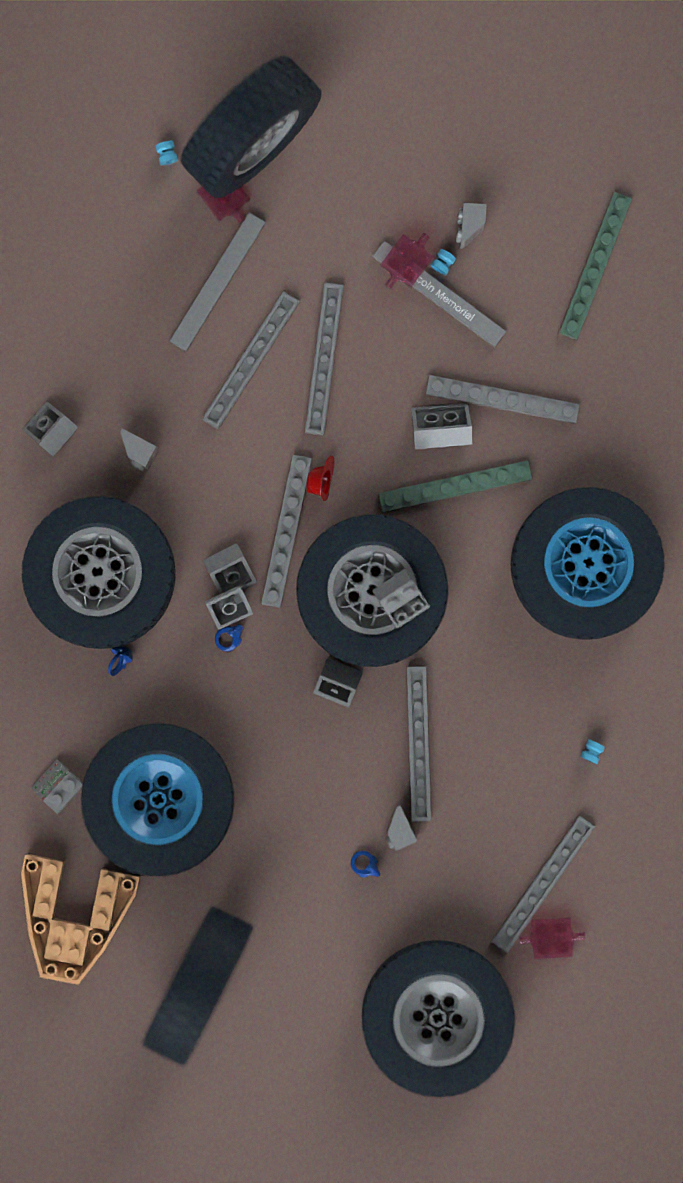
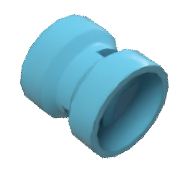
(166, 153)
(443, 262)
(592, 751)

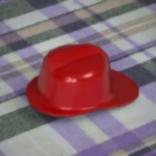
(320, 479)

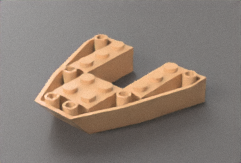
(64, 947)

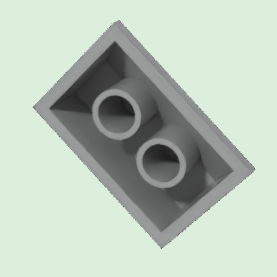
(441, 426)

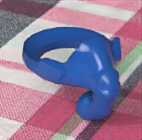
(234, 632)
(124, 655)
(371, 870)

